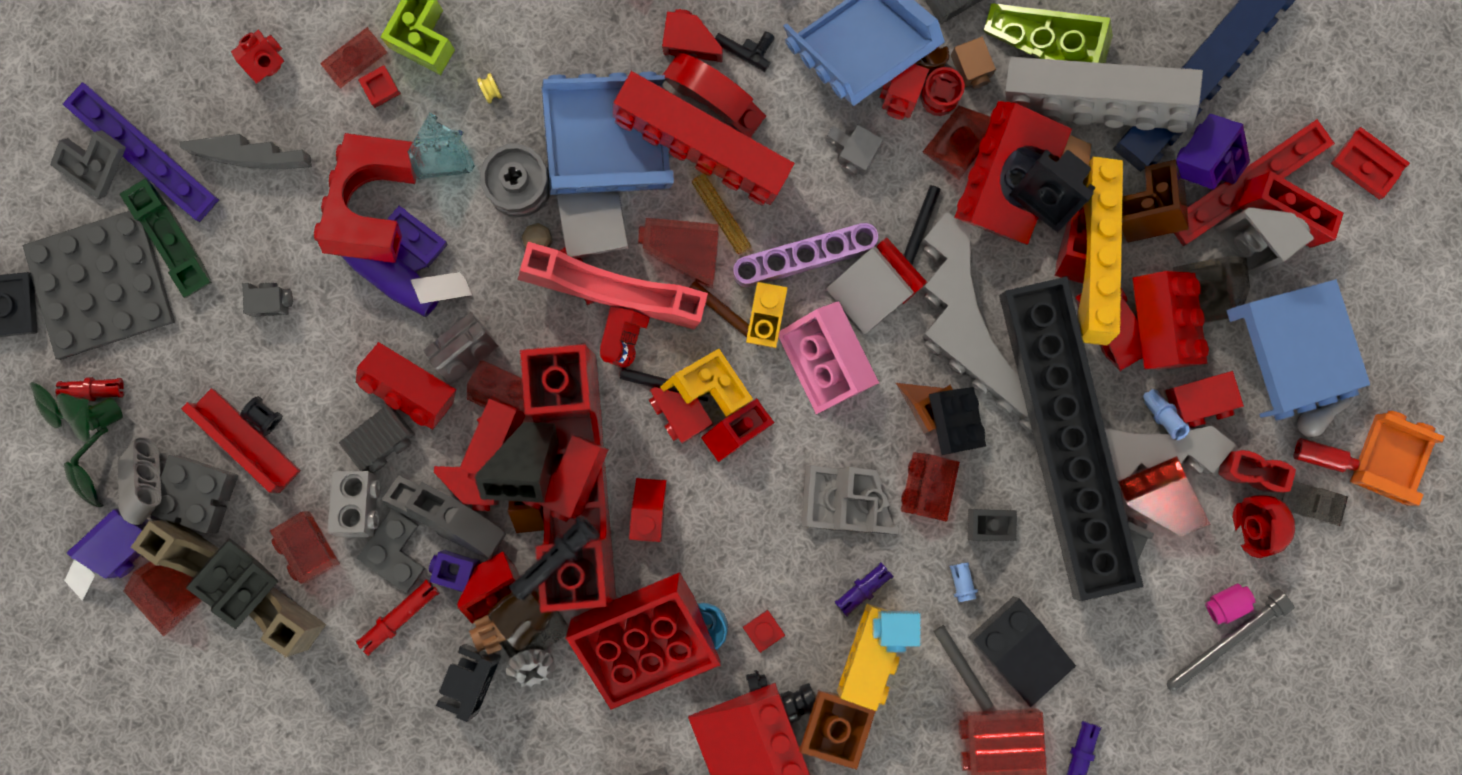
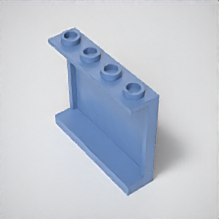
(865, 44)
(588, 147)
(1304, 348)

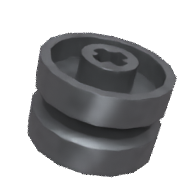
(513, 163)

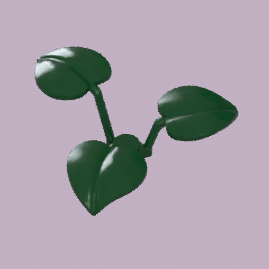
(81, 420)

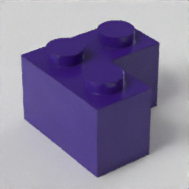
(1214, 153)

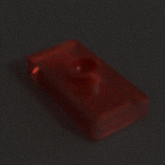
(353, 57)

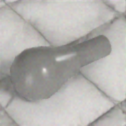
(1316, 421)

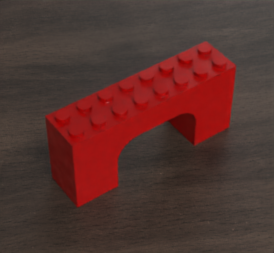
(564, 390)

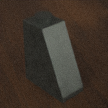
(521, 465)

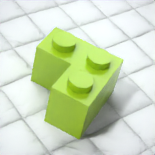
(413, 36)

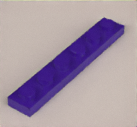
(142, 152)

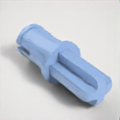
(1166, 414)

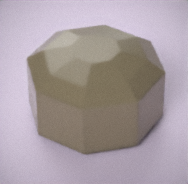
(537, 234)

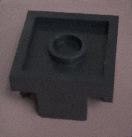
(1054, 189)
(467, 683)

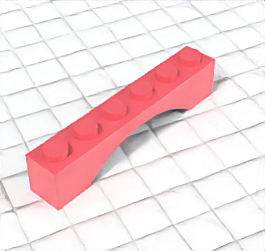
(570, 276)

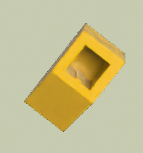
(766, 315)

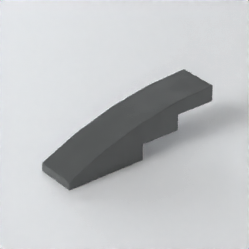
(237, 151)

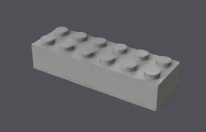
(1106, 93)

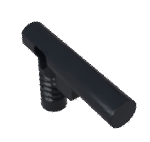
(748, 49)

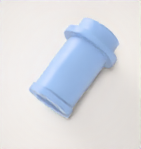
(963, 582)

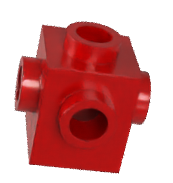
(258, 55)

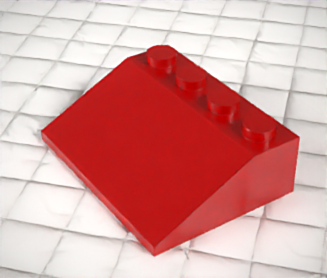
(643, 641)
(749, 736)

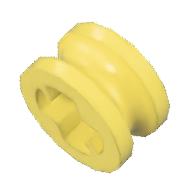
(489, 88)

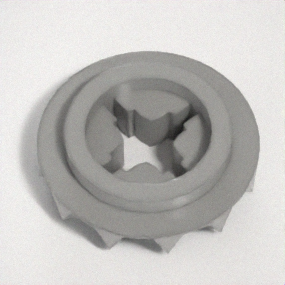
(526, 661)

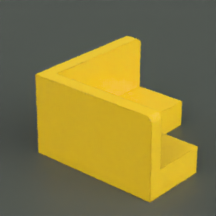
(714, 376)

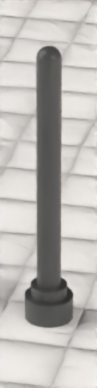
(1277, 605)

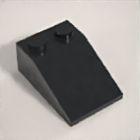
(1022, 650)

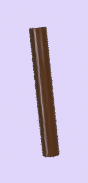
(723, 311)

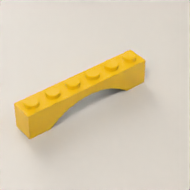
(1101, 291)

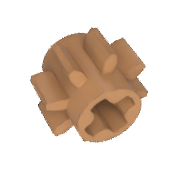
(486, 636)

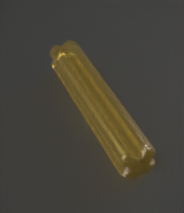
(721, 213)

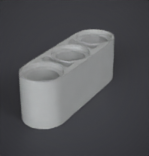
(139, 480)

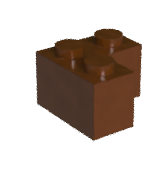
(1158, 209)

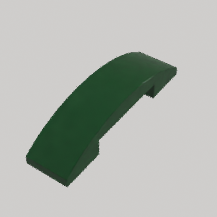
(167, 236)

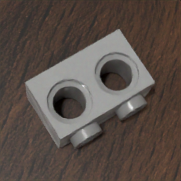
(345, 505)

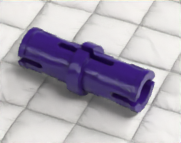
(863, 589)
(1083, 751)

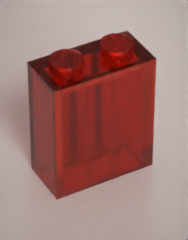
(1003, 742)

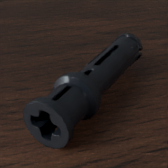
(564, 548)

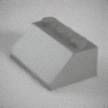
(1264, 237)

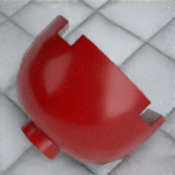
(1267, 525)

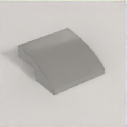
(870, 290)

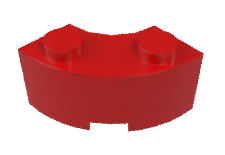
(1127, 345)

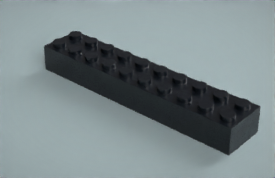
(1070, 440)

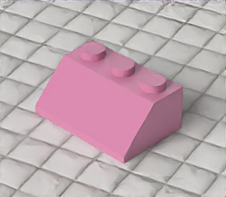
(827, 357)

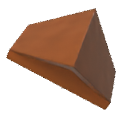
(919, 403)

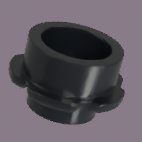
(756, 681)

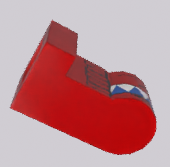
(621, 336)

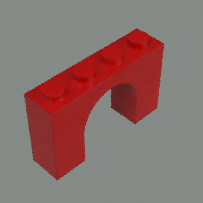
(359, 162)
(983, 199)
(570, 483)

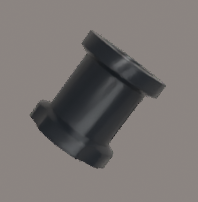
(261, 415)

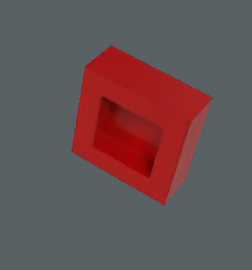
(379, 86)
(763, 631)

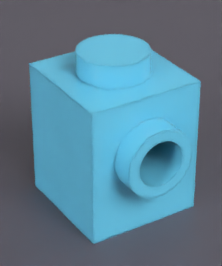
(897, 629)

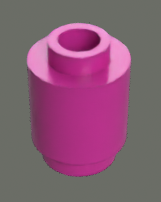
(1230, 604)

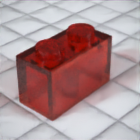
(303, 547)

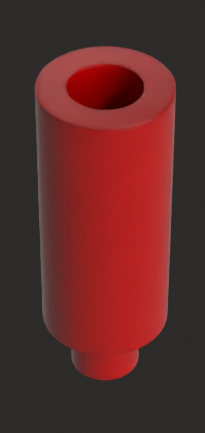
(1324, 456)

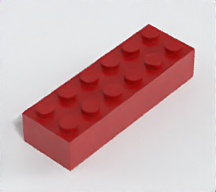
(700, 139)

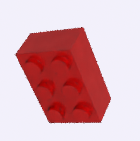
(1170, 320)

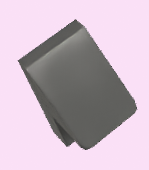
(992, 525)

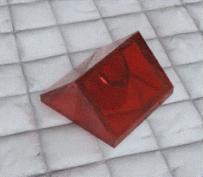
(958, 141)
(161, 595)

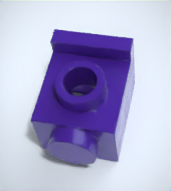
(441, 572)

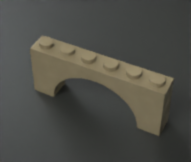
(283, 622)

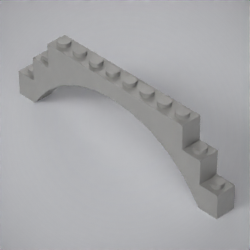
(966, 342)

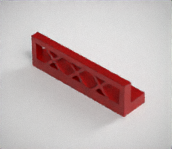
(242, 441)

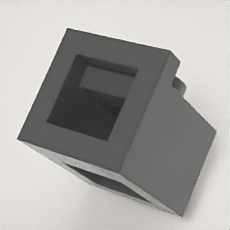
(266, 300)

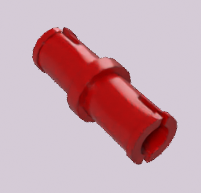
(91, 388)

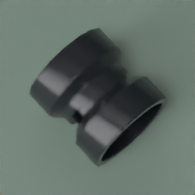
(799, 702)

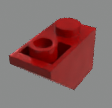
(683, 418)

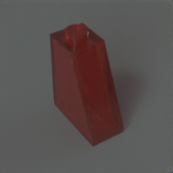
(683, 246)
(1165, 497)

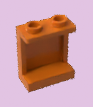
(1395, 457)

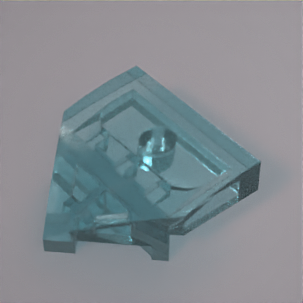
(439, 151)

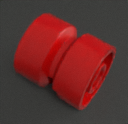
(942, 91)

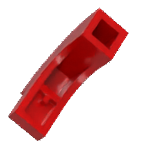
(716, 91)

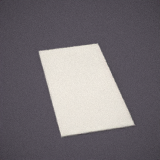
(441, 287)
(79, 579)

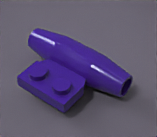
(416, 251)

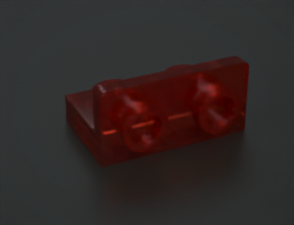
(496, 384)
(929, 486)

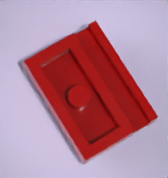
(1370, 163)

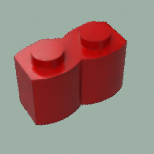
(1256, 471)

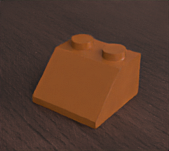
(837, 730)

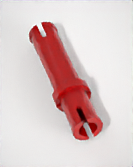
(387, 625)

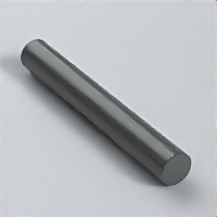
(963, 668)

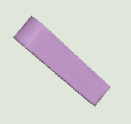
(816, 245)

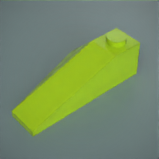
(1051, 33)

